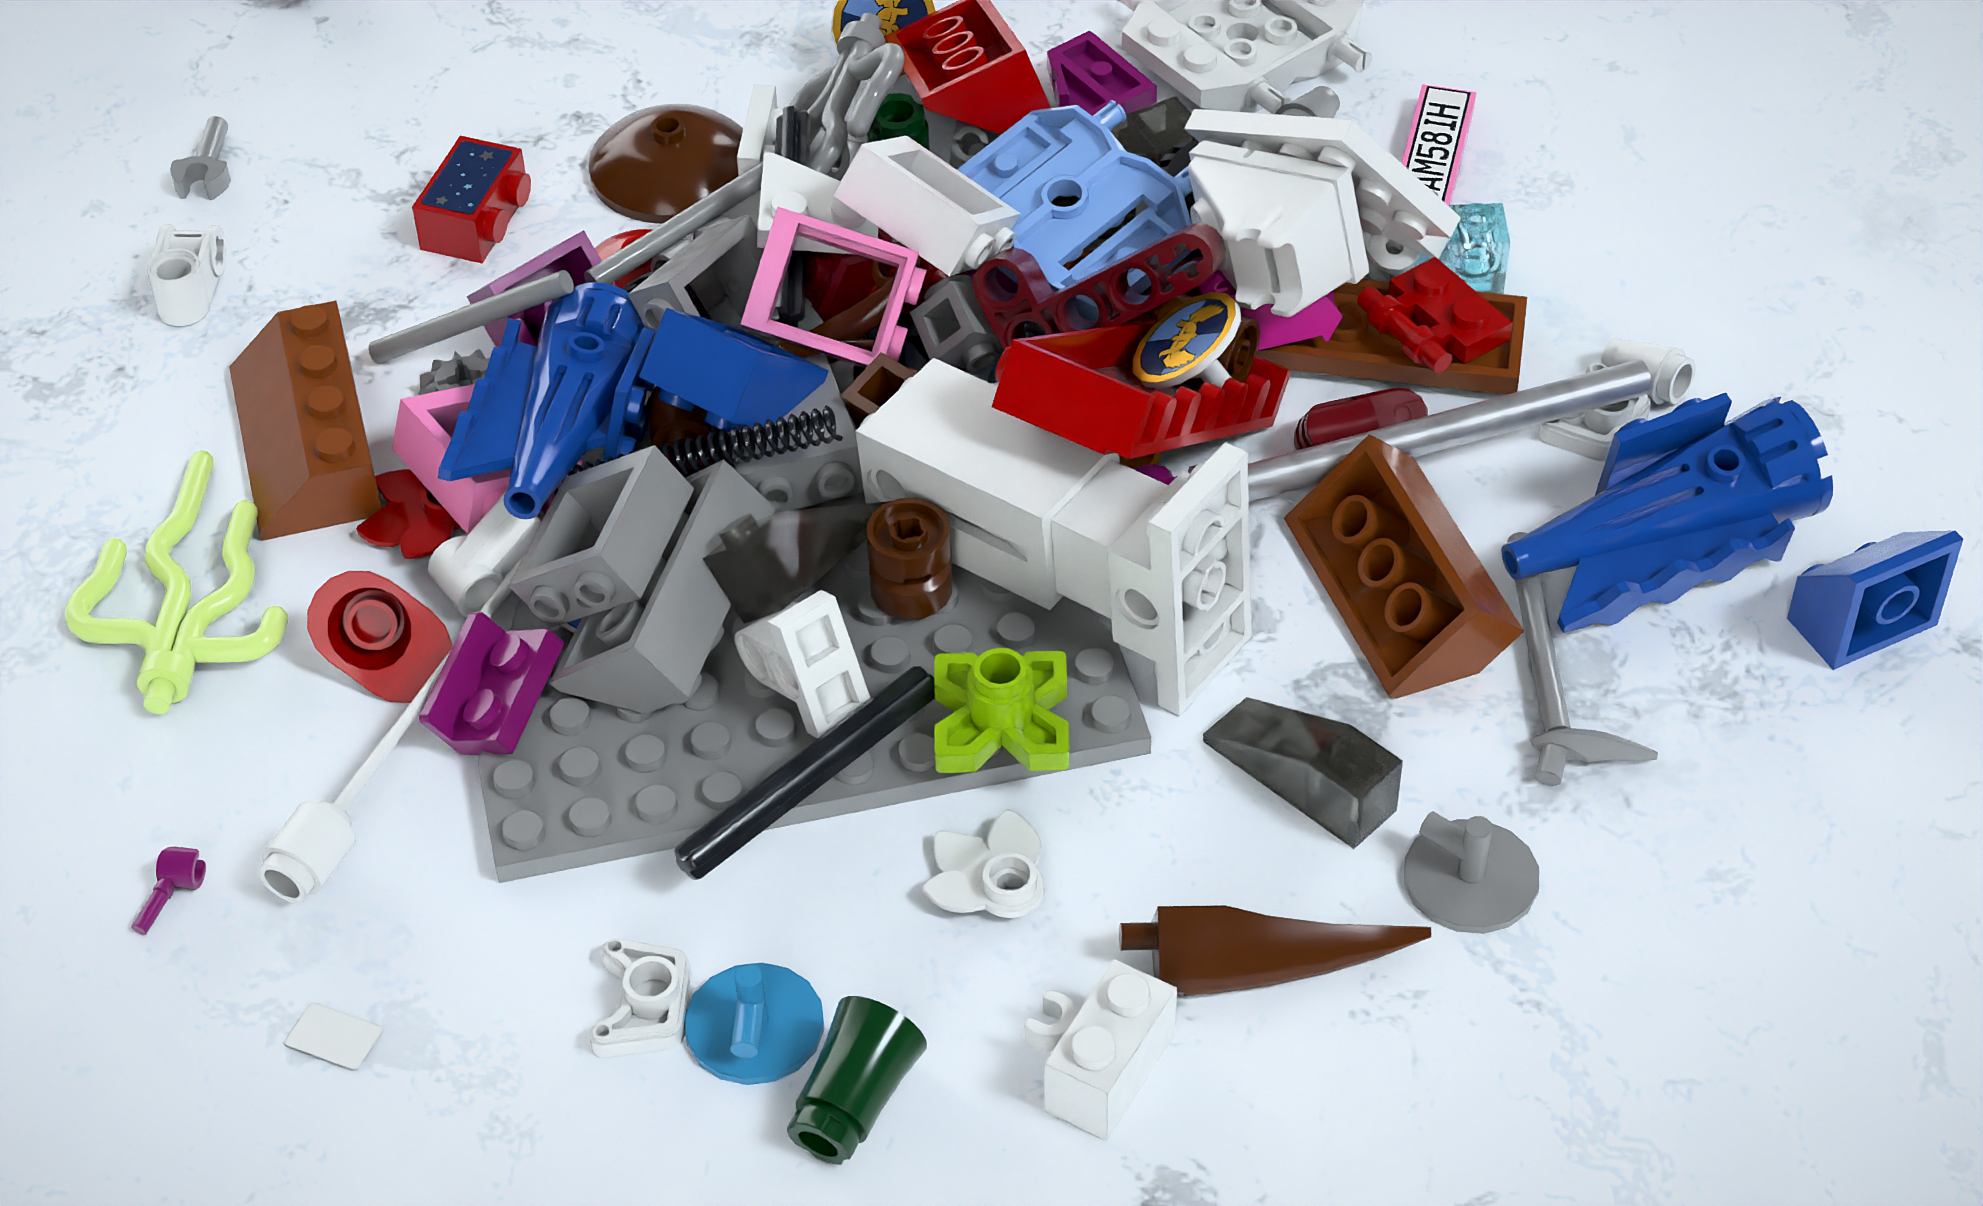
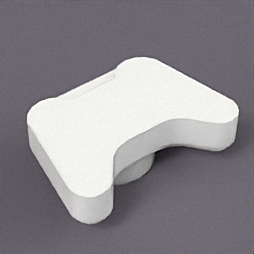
(1593, 430)
(650, 1002)

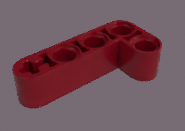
(1106, 286)

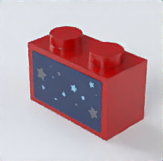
(471, 199)

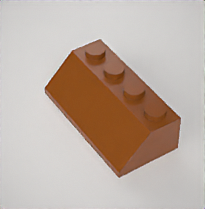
(303, 425)
(1401, 571)

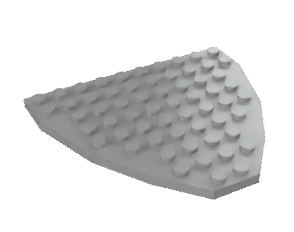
(626, 784)

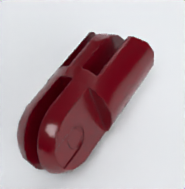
(1357, 415)

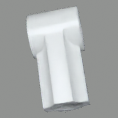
(476, 565)

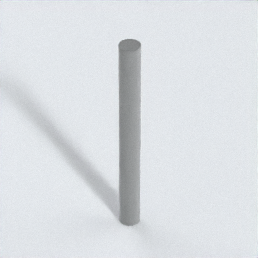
(676, 227)
(471, 316)
(1541, 650)

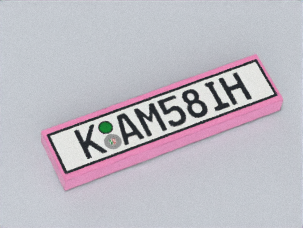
(1439, 137)

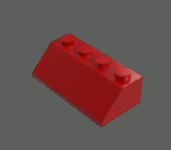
(970, 66)

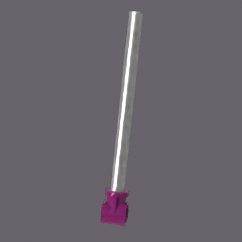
(1448, 427)

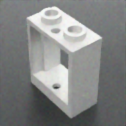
(927, 204)

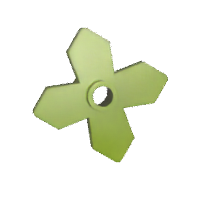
(1001, 703)

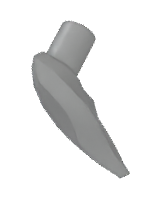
(1582, 745)

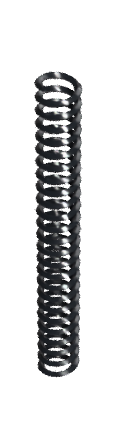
(742, 439)

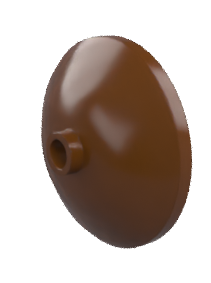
(664, 160)

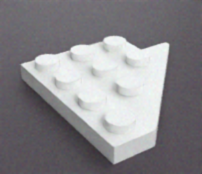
(1386, 192)

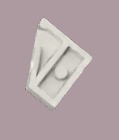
(808, 193)

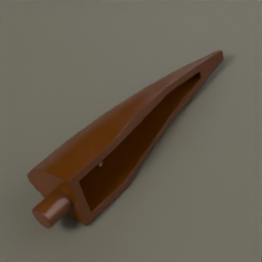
(1240, 949)

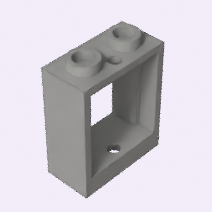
(730, 252)
(602, 537)

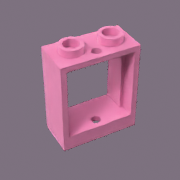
(773, 267)
(421, 439)

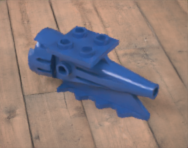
(557, 398)
(1681, 507)

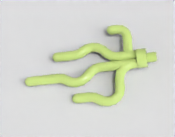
(177, 637)

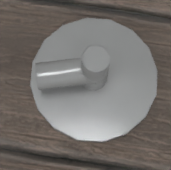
(1470, 874)

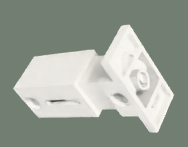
(1075, 522)

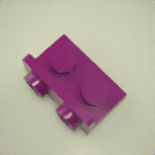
(489, 686)

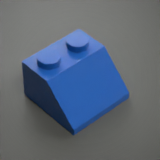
(726, 372)
(1875, 595)

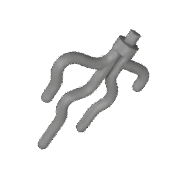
(830, 93)

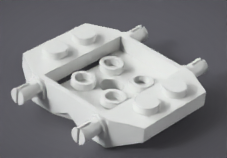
(1241, 51)

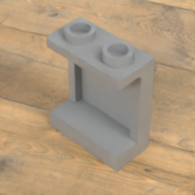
(810, 473)

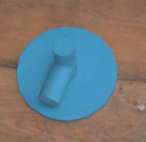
(754, 1023)

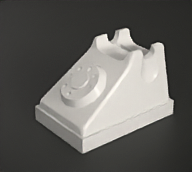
(1283, 221)

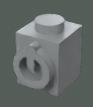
(956, 326)

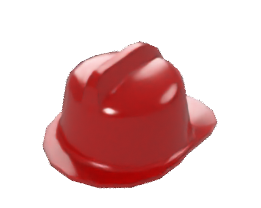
(377, 634)

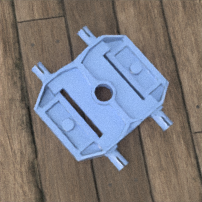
(1078, 156)

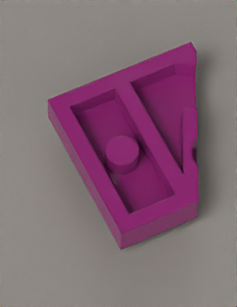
(1093, 74)

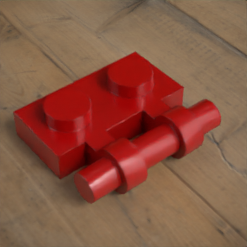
(1446, 309)

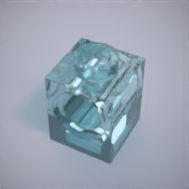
(1479, 246)

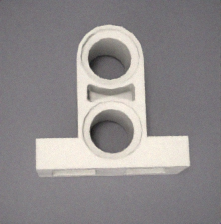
(807, 659)

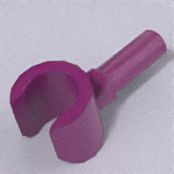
(174, 869)

